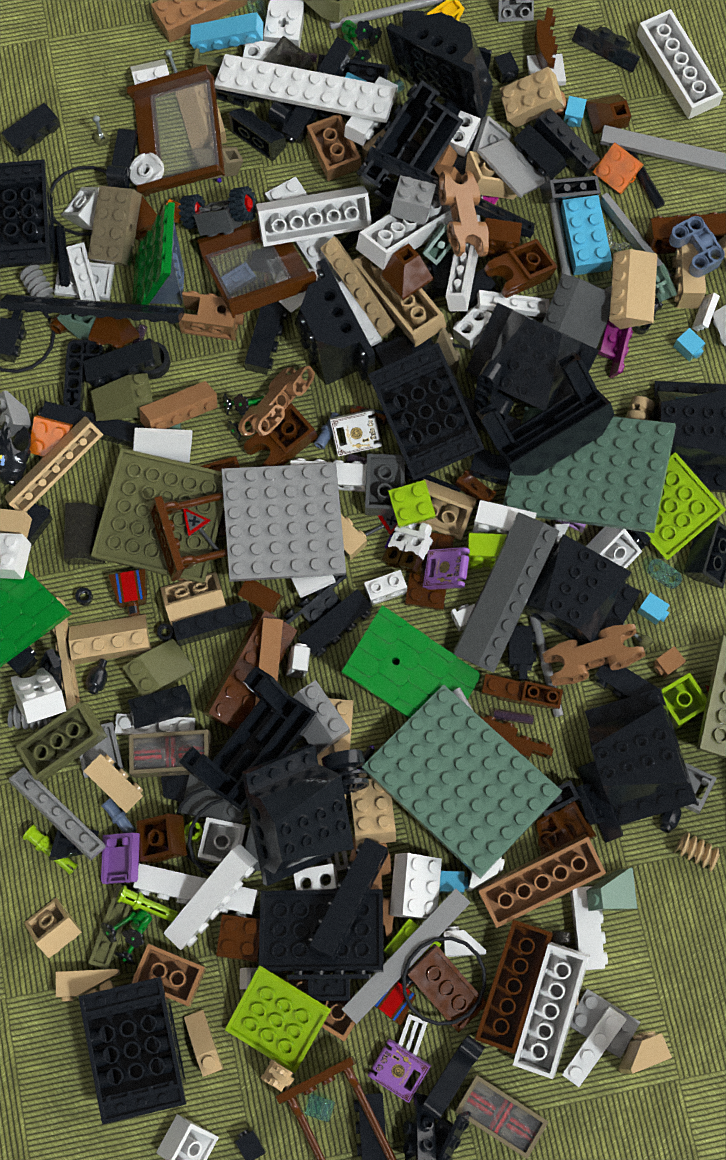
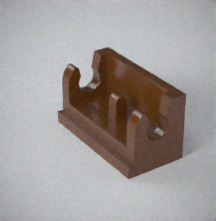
(474, 488)
(260, 595)

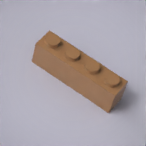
(179, 407)

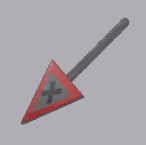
(388, 522)
(194, 523)

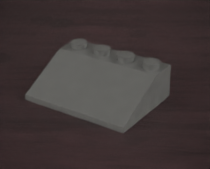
(579, 310)

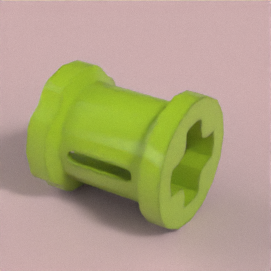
(198, 836)

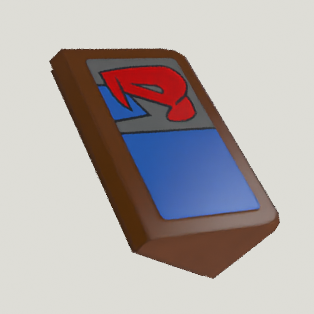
(380, 415)

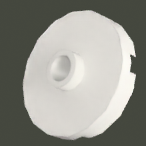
(145, 163)

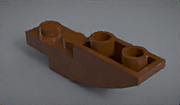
(545, 41)
(522, 692)
(523, 743)

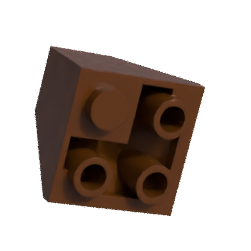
(608, 111)
(406, 272)
(113, 331)

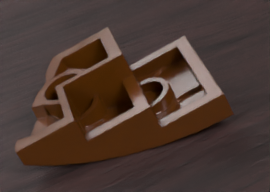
(562, 827)

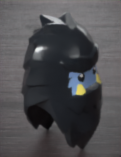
(13, 455)

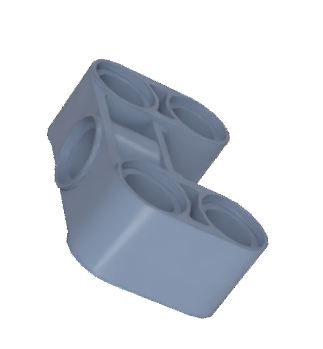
(703, 241)

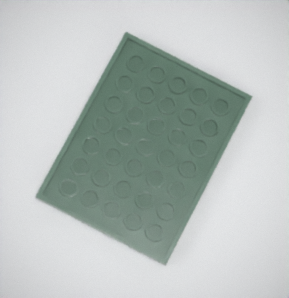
(606, 482)
(462, 781)

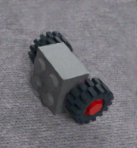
(219, 215)

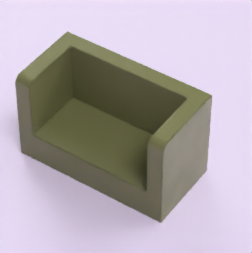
(213, 64)

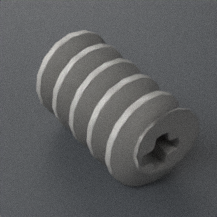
(36, 282)
(16, 718)

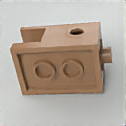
(212, 317)

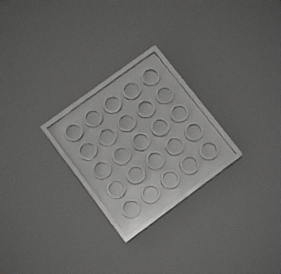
(283, 522)

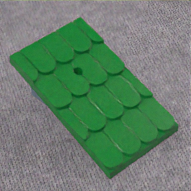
(159, 263)
(26, 614)
(420, 666)

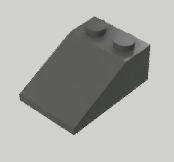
(382, 474)
(219, 811)

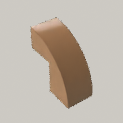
(446, 163)

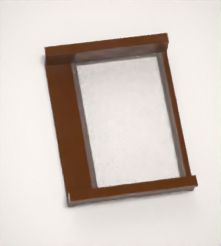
(180, 126)
(251, 273)

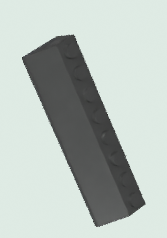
(506, 592)

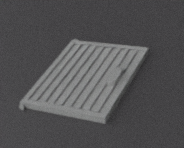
(512, 167)

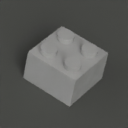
(412, 200)

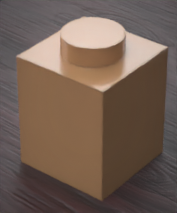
(668, 662)

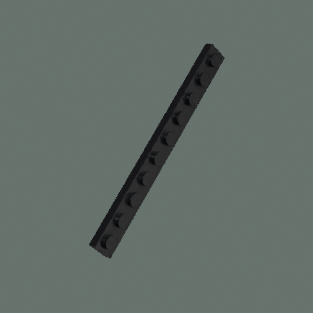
(485, 208)
(94, 308)

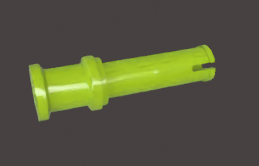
(43, 843)
(138, 901)

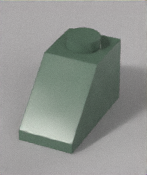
(437, 245)
(78, 325)

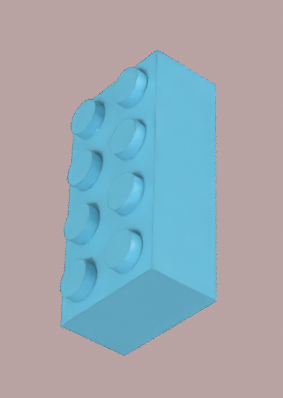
(586, 235)

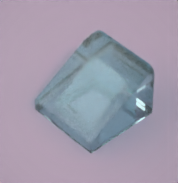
(320, 1108)

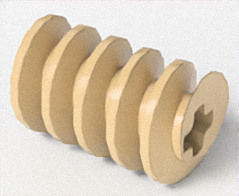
(698, 850)

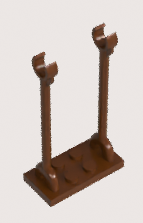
(169, 544)
(326, 1077)

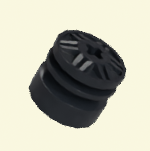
(346, 764)

